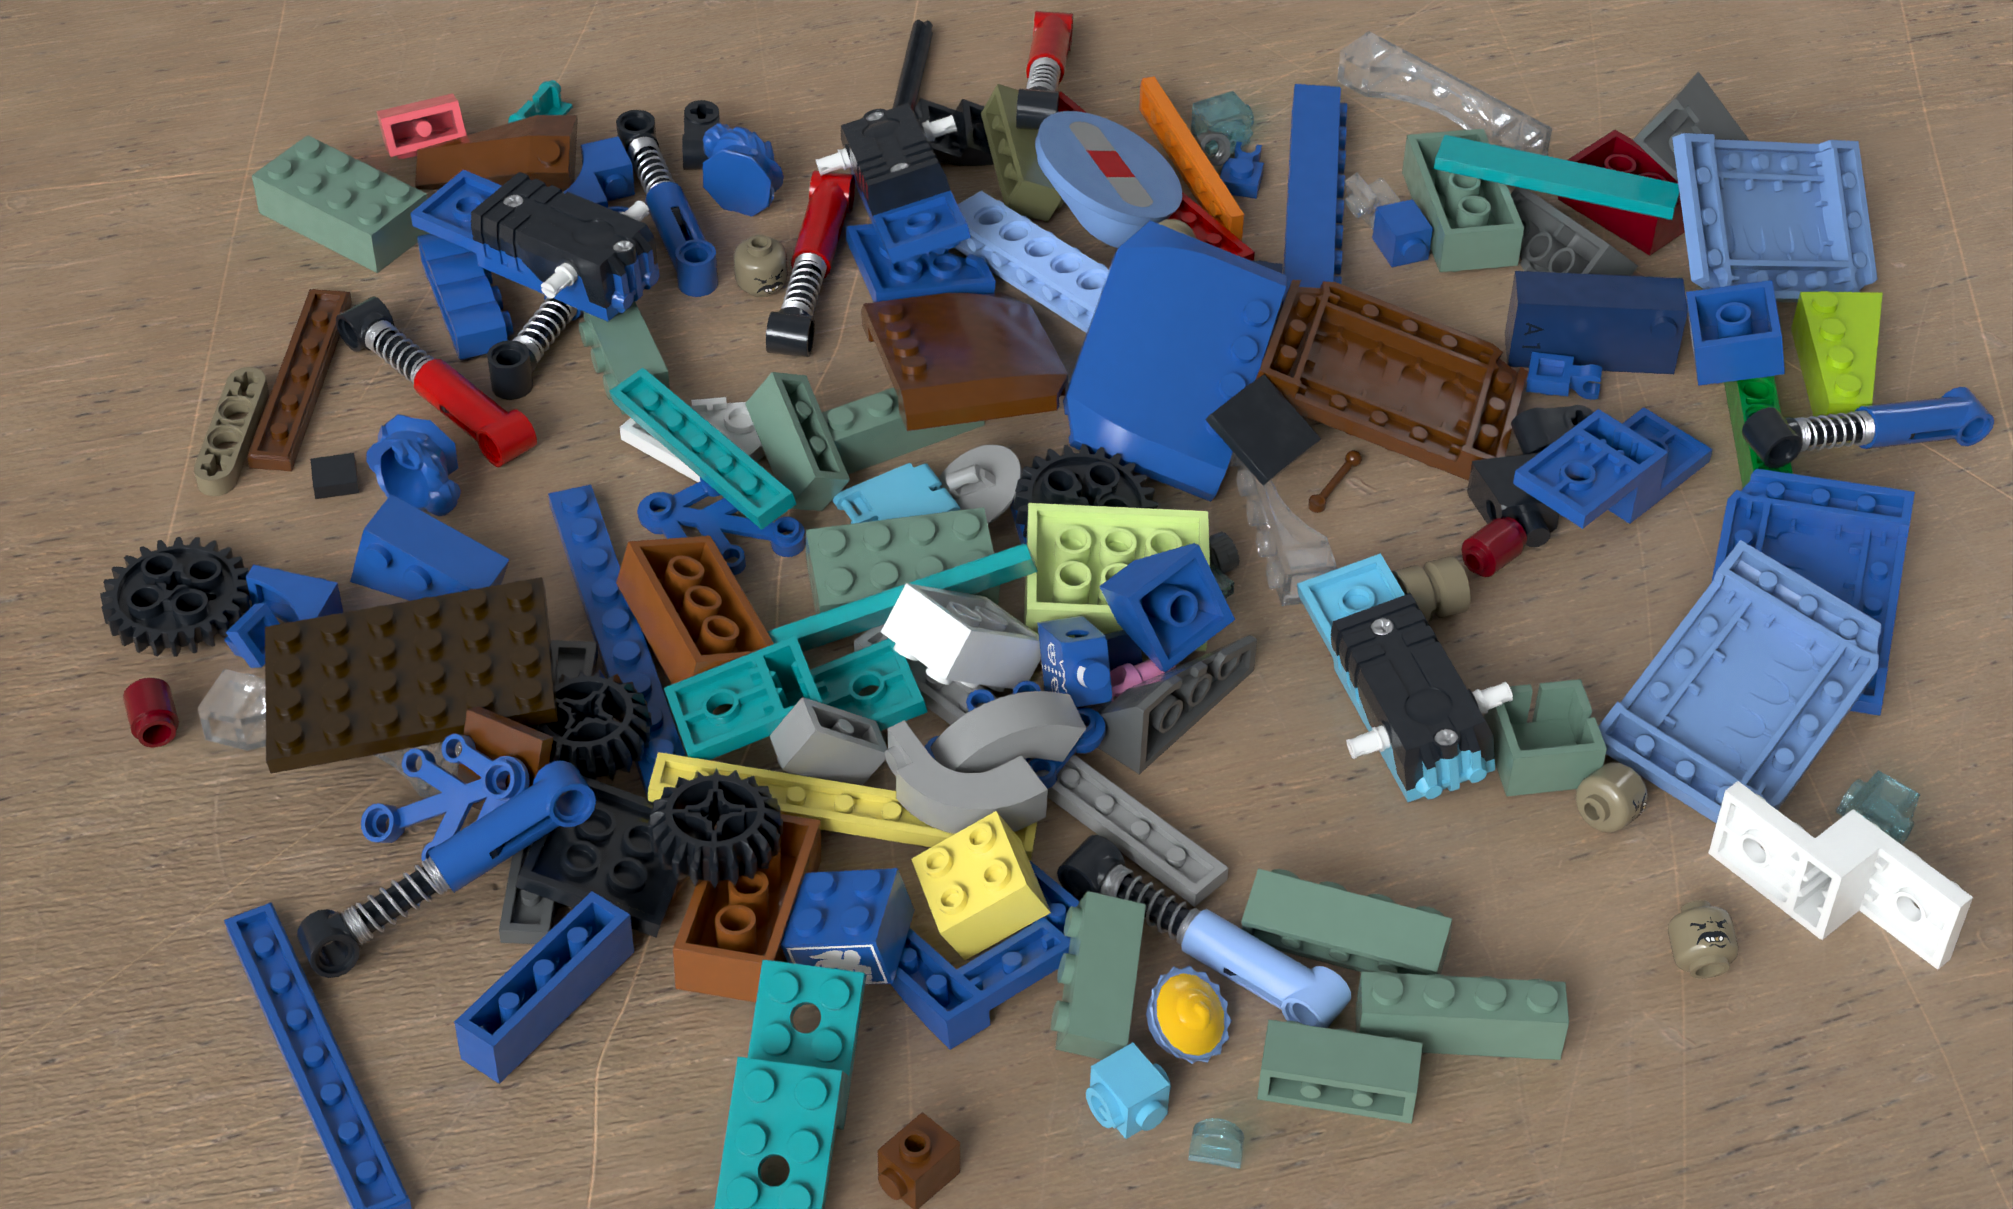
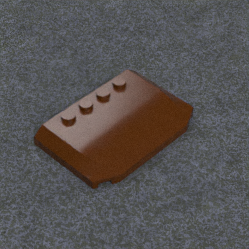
(965, 358)
(1392, 377)

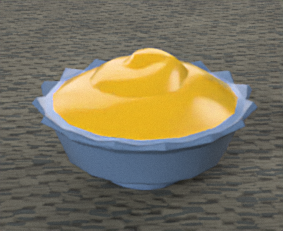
(1188, 1015)

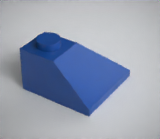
(1168, 604)

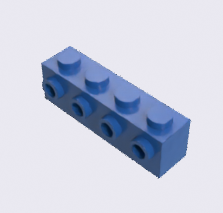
(544, 987)

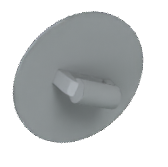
(983, 479)

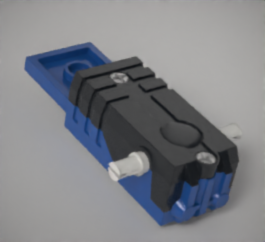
(901, 181)
(547, 240)

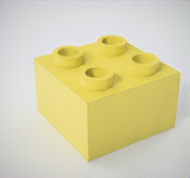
(980, 886)

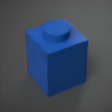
(1402, 233)

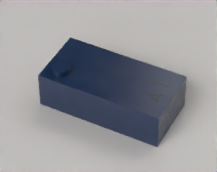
(1597, 319)

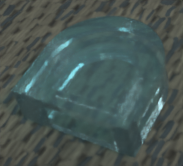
(1217, 1143)

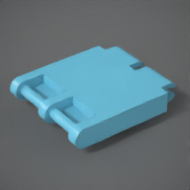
(896, 494)

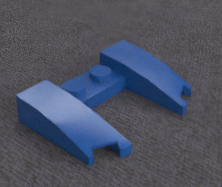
(958, 1001)

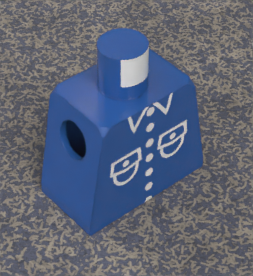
(1075, 664)

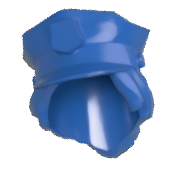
(740, 169)
(415, 464)

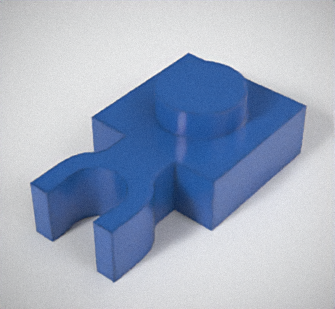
(1243, 172)

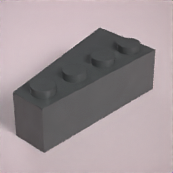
(1690, 110)

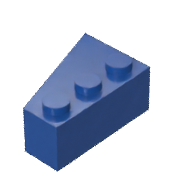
(420, 556)

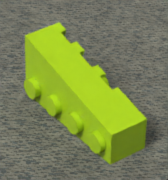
(1837, 348)

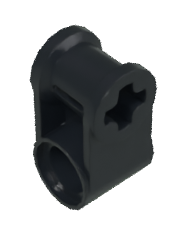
(698, 118)
(1541, 426)

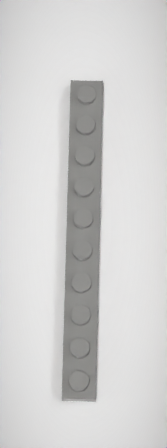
(1095, 802)

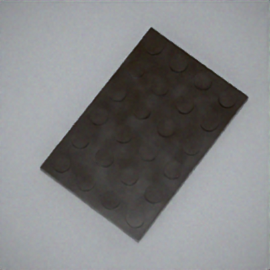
(406, 673)

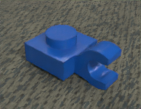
(1556, 375)

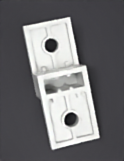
(1838, 874)

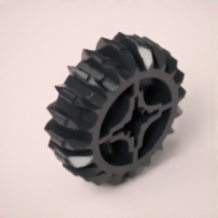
(587, 726)
(686, 836)

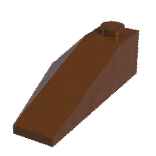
(534, 146)

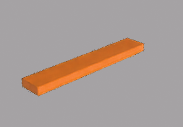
(1189, 157)

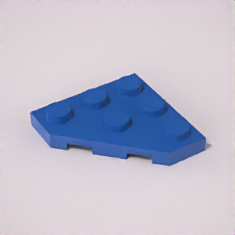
(928, 275)

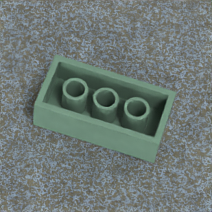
(339, 203)
(1470, 217)
(883, 554)

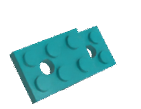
(771, 683)
(791, 1088)

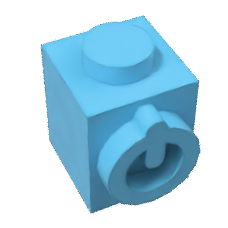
(1128, 1092)

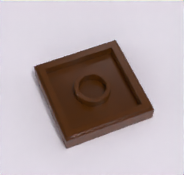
(500, 737)

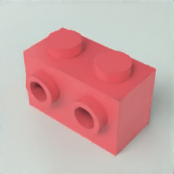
(420, 125)

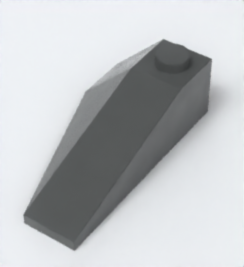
(1562, 245)
(1162, 709)

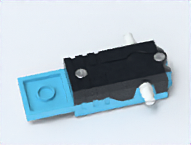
(1401, 681)

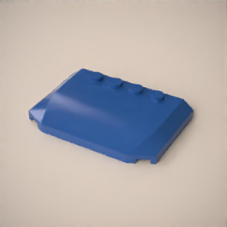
(1165, 350)
(1835, 536)

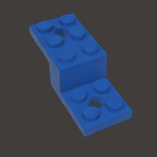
(1612, 467)

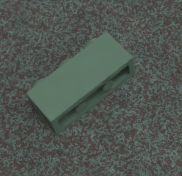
(622, 348)
(797, 440)
(1098, 975)
(1340, 1071)

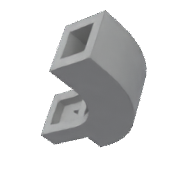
(1011, 726)
(959, 799)

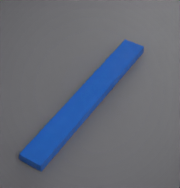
(315, 1062)

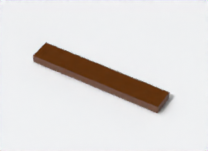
(298, 382)

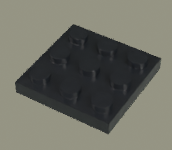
(604, 856)

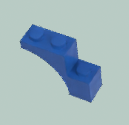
(604, 173)
(293, 595)

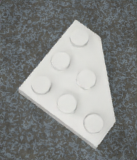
(728, 418)

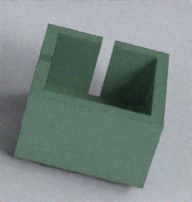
(1554, 748)

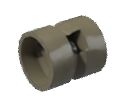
(1437, 587)

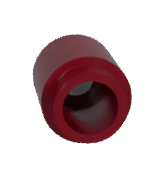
(1493, 546)
(151, 711)

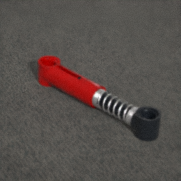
(1044, 68)
(830, 200)
(498, 432)

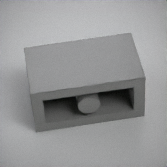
(828, 743)

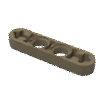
(226, 430)

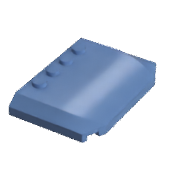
(1775, 214)
(1745, 686)

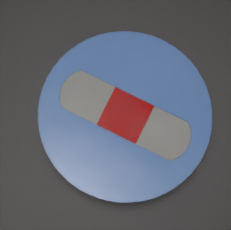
(1106, 174)

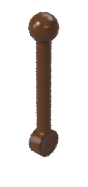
(1317, 502)

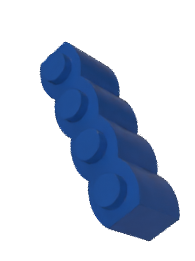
(464, 296)

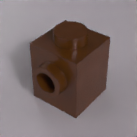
(918, 1162)

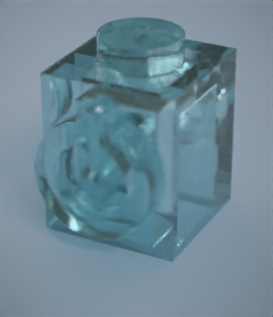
(1223, 115)
(1882, 803)

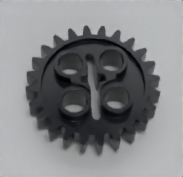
(1080, 481)
(175, 596)

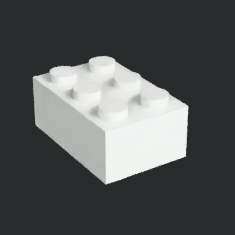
(962, 638)

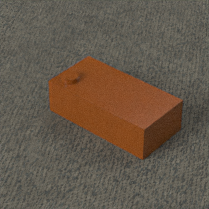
(689, 605)
(740, 925)

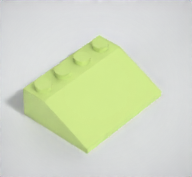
(1087, 545)

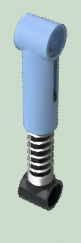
(1301, 993)

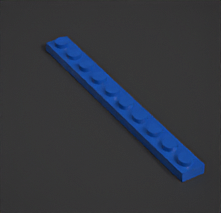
(609, 616)

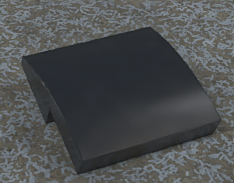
(965, 146)
(1263, 429)

